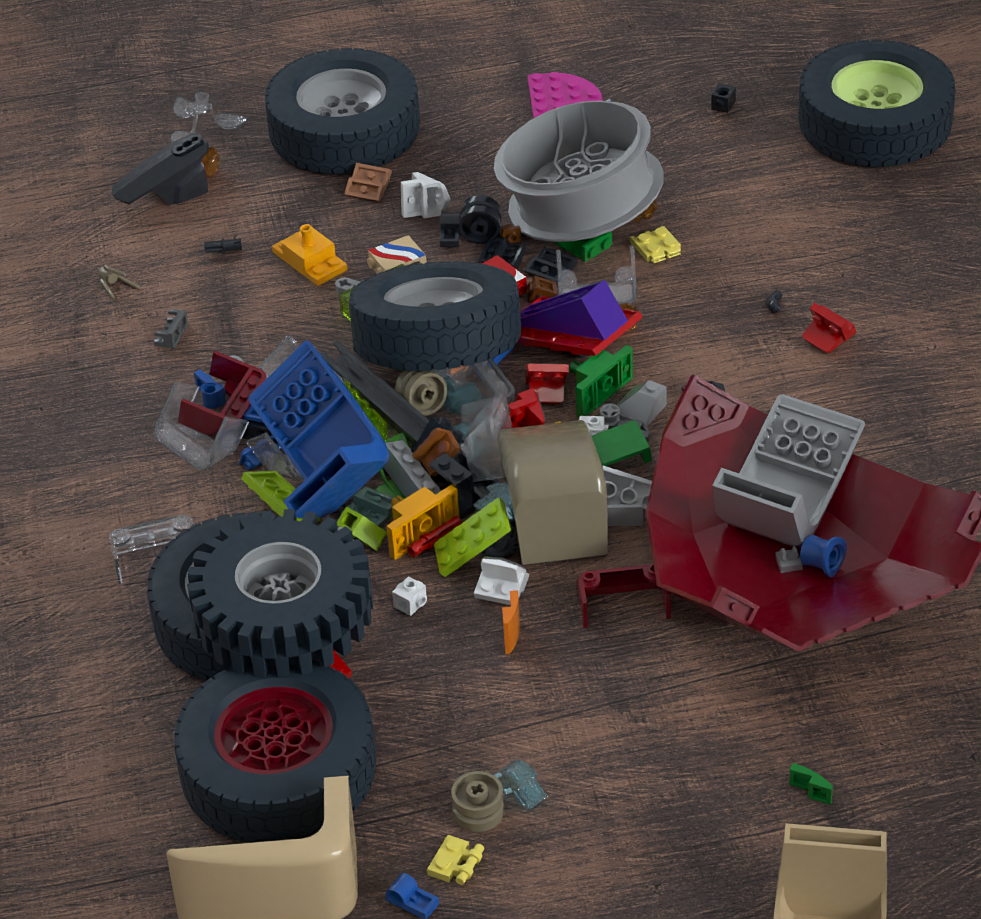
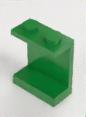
(587, 248)
(621, 443)

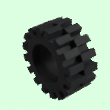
(504, 547)

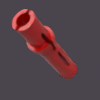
(418, 546)

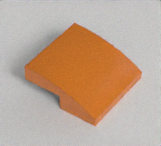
(511, 622)

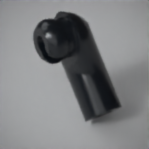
(772, 301)

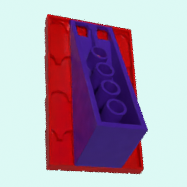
(576, 321)

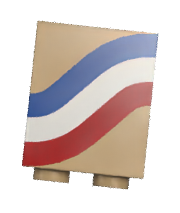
(394, 253)

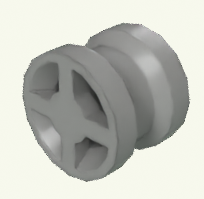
(611, 414)

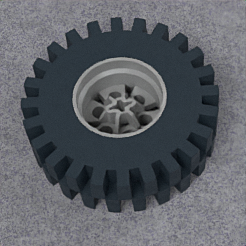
(280, 593)

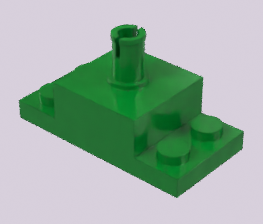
(601, 378)

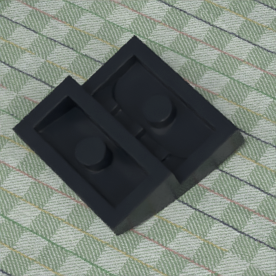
(511, 252)
(545, 264)

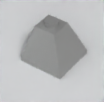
(643, 402)

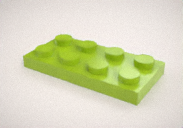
(271, 489)
(472, 537)

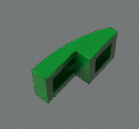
(818, 787)

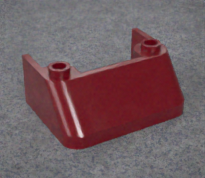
(240, 383)
(616, 581)

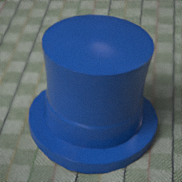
(824, 554)

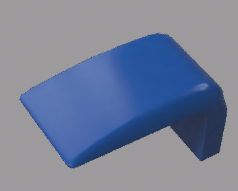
(319, 431)

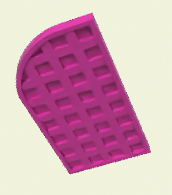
(559, 89)

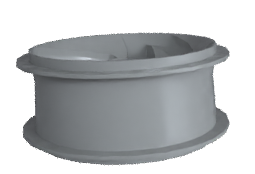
(579, 171)

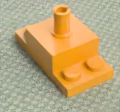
(310, 255)
(419, 515)

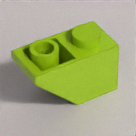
(362, 528)

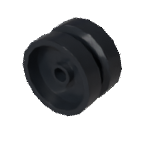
(480, 219)

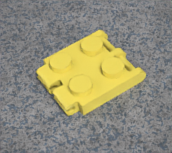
(656, 245)

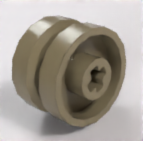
(422, 390)
(477, 801)

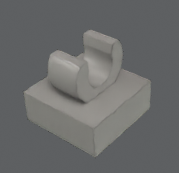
(788, 560)

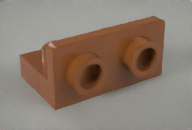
(437, 443)

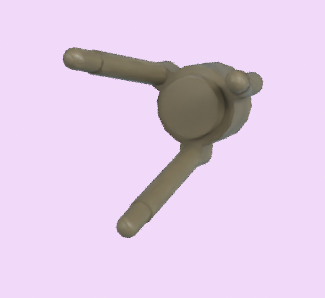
(110, 275)

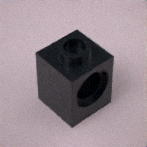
(723, 98)

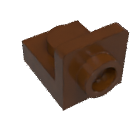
(511, 233)
(541, 287)

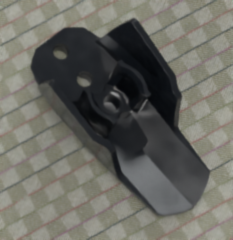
(172, 173)

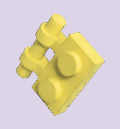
(448, 860)

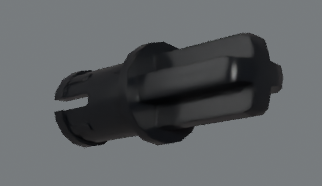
(223, 245)

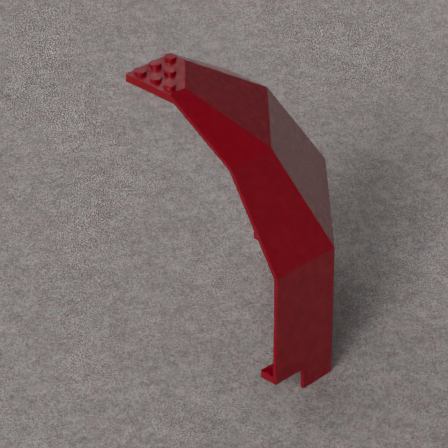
(900, 534)

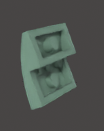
(373, 506)

